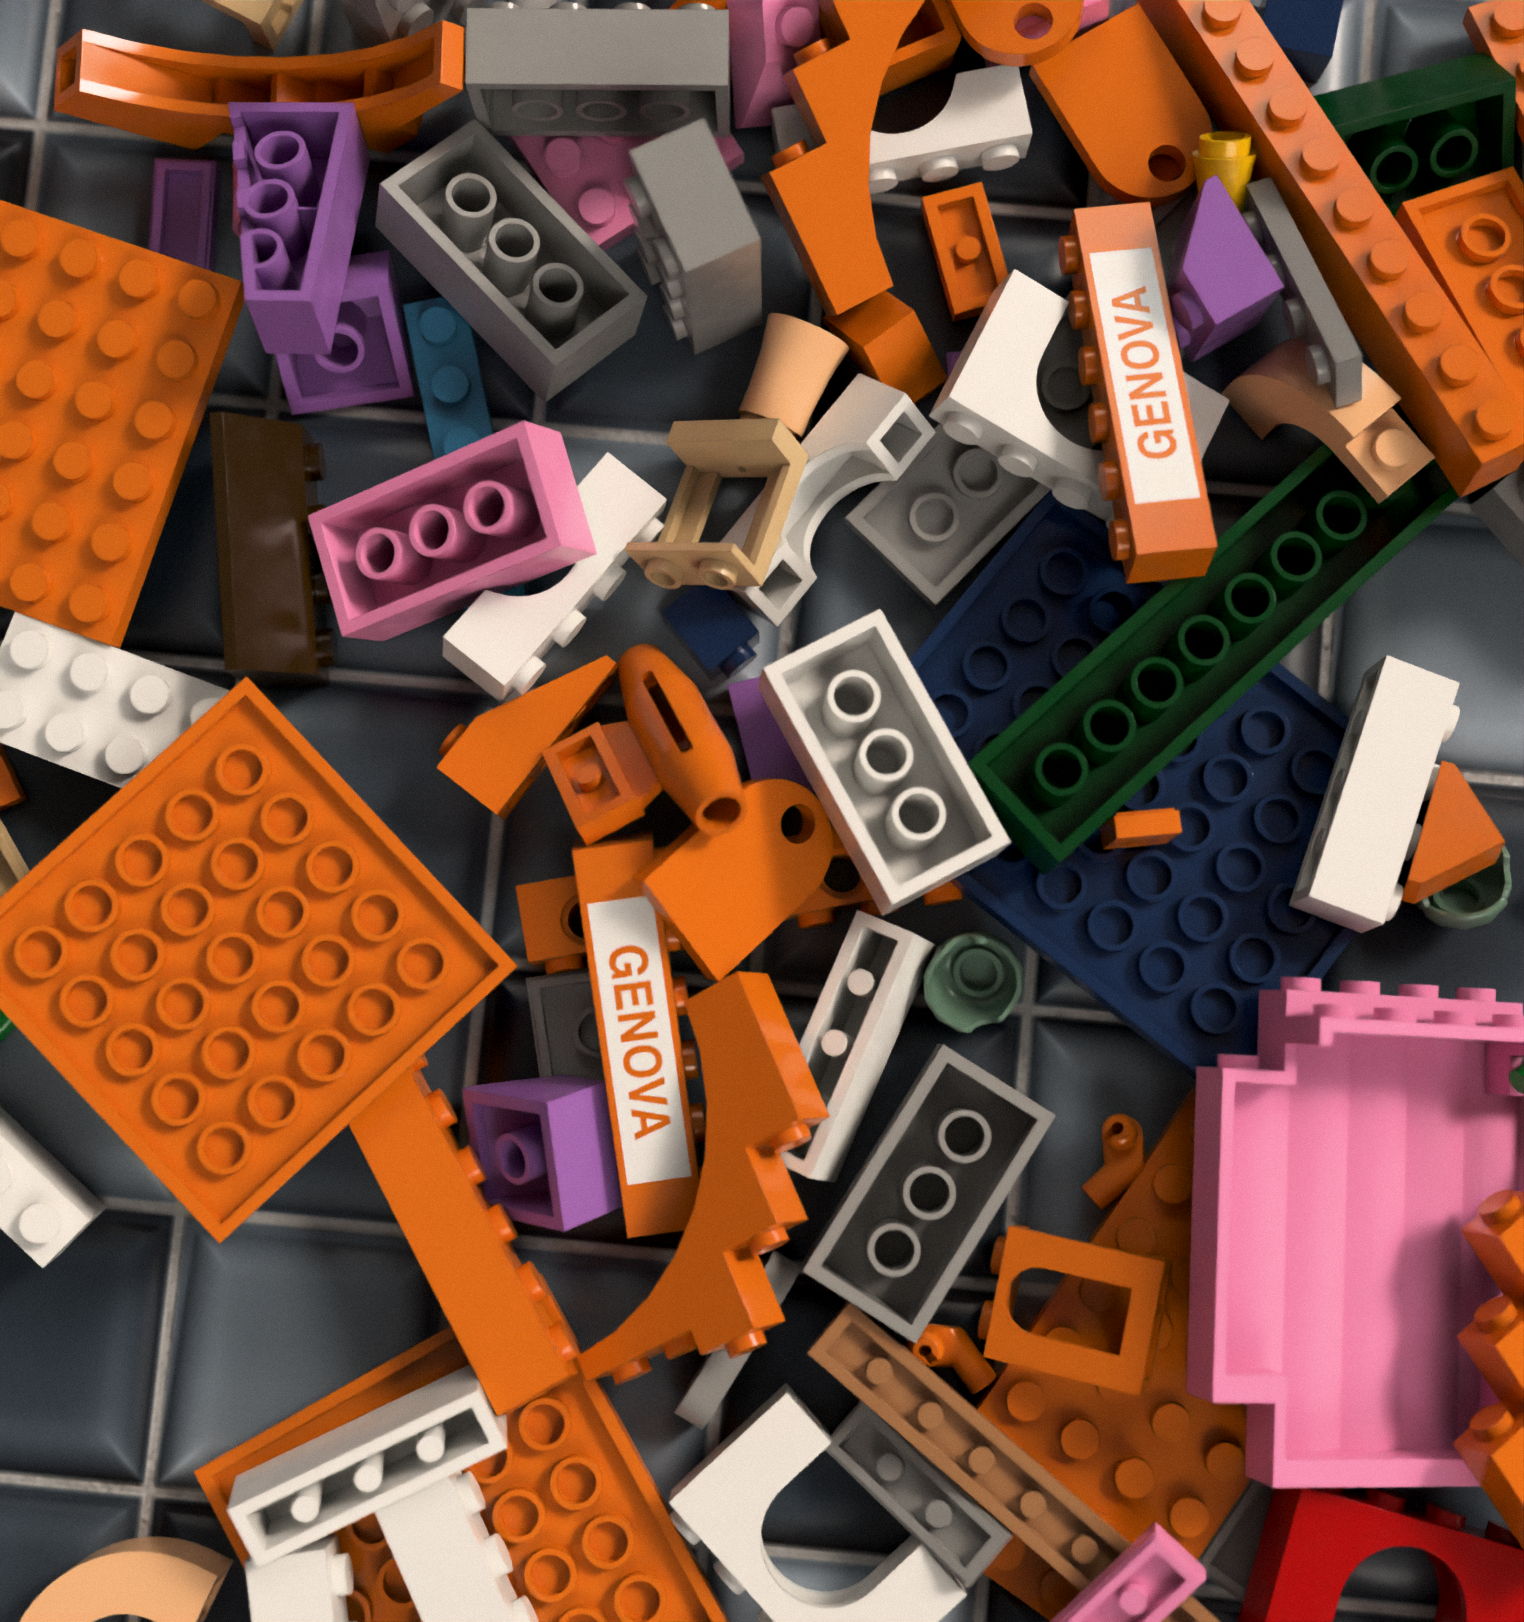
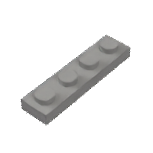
(1307, 302)

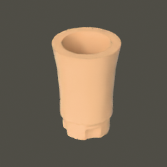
(791, 372)

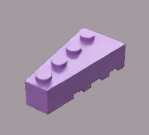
(299, 214)

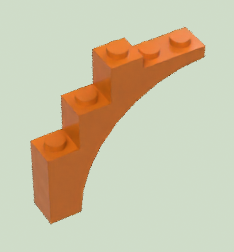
(187, 93)
(826, 189)
(745, 1201)
(1496, 1345)

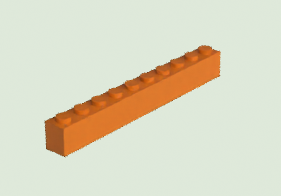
(1353, 238)

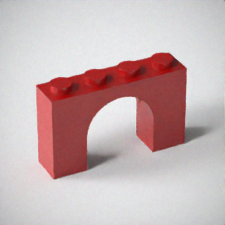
(1324, 1533)

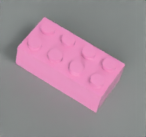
(451, 531)

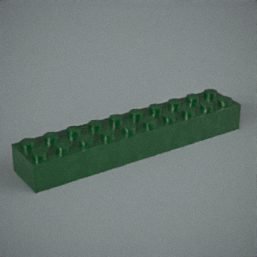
(1196, 651)

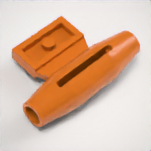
(665, 744)

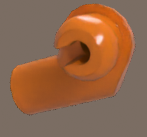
(1122, 1159)
(953, 1348)

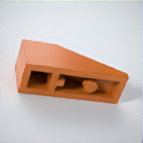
(502, 748)

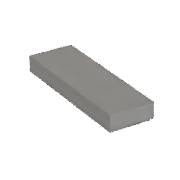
(918, 1494)

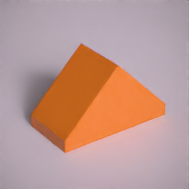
(889, 345)
(1454, 838)

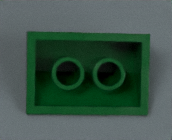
(1428, 126)

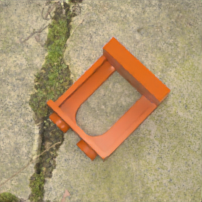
(1009, 1343)

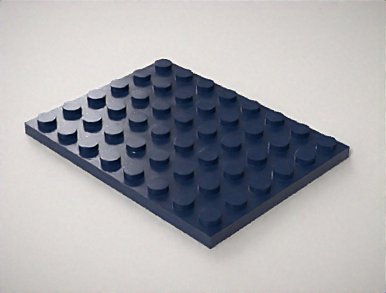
(1168, 930)

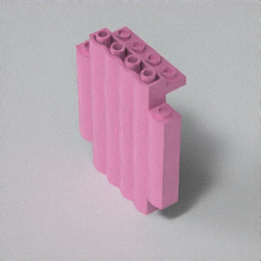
(1336, 1223)

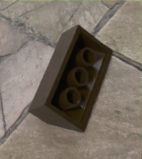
(267, 552)

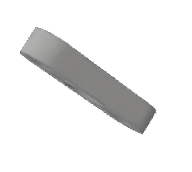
(720, 1371)

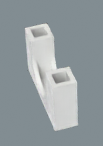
(997, 406)
(726, 1505)

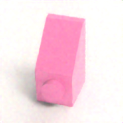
(762, 51)

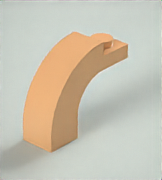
(1362, 434)
(137, 1576)

